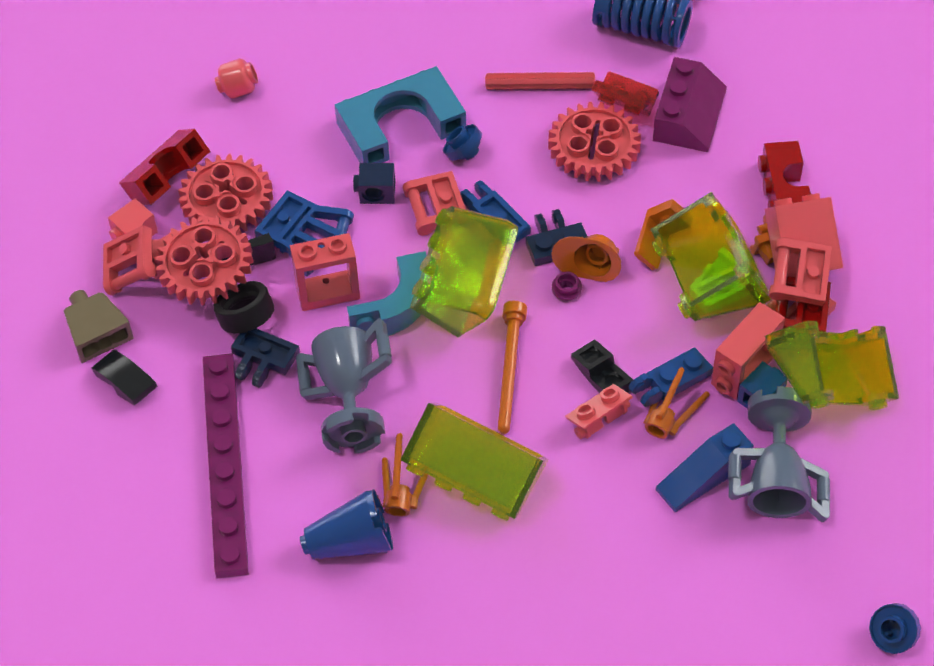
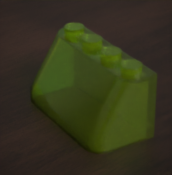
(463, 269)
(473, 460)

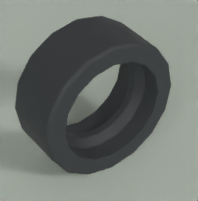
(245, 308)

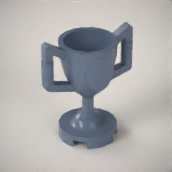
(346, 367)
(780, 476)

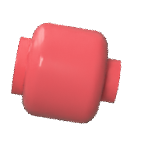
(236, 78)

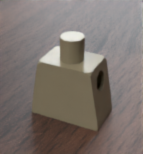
(95, 324)

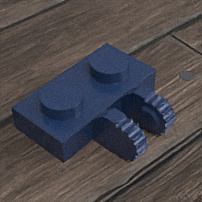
(541, 244)
(264, 350)

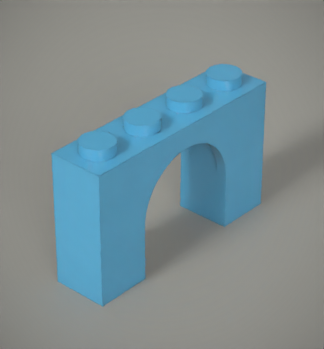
(420, 92)

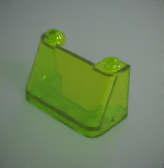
(710, 260)
(835, 366)

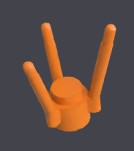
(661, 421)
(398, 499)

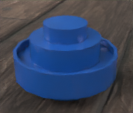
(463, 143)
(895, 628)

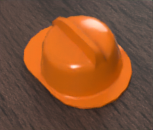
(588, 257)

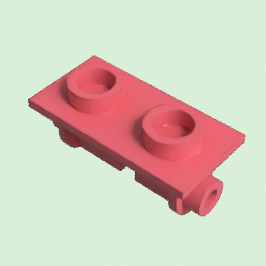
(608, 404)

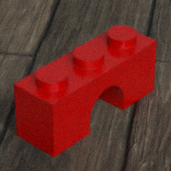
(782, 164)
(151, 176)

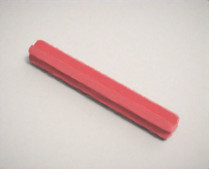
(540, 80)

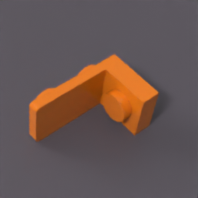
(644, 249)

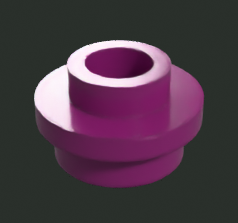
(566, 279)

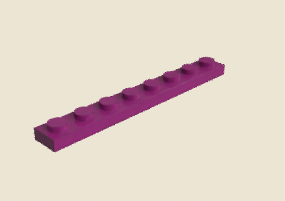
(225, 467)

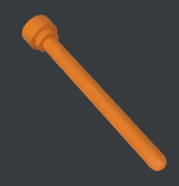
(514, 315)

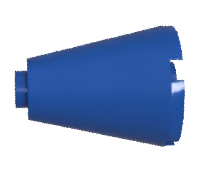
(349, 530)

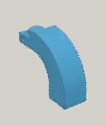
(395, 308)

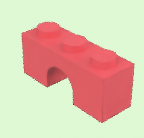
(131, 217)

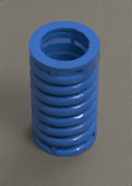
(648, 10)

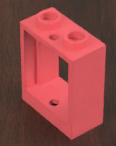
(327, 288)
(744, 349)

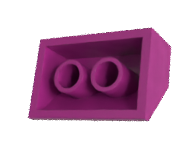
(689, 106)

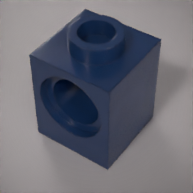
(375, 183)

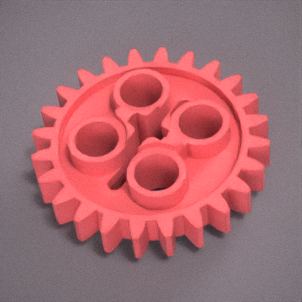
(614, 148)
(226, 190)
(204, 260)

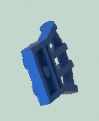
(294, 215)

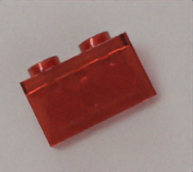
(625, 92)

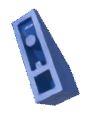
(703, 468)

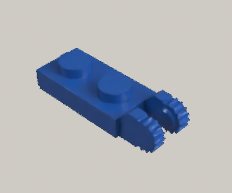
(494, 205)
(661, 377)

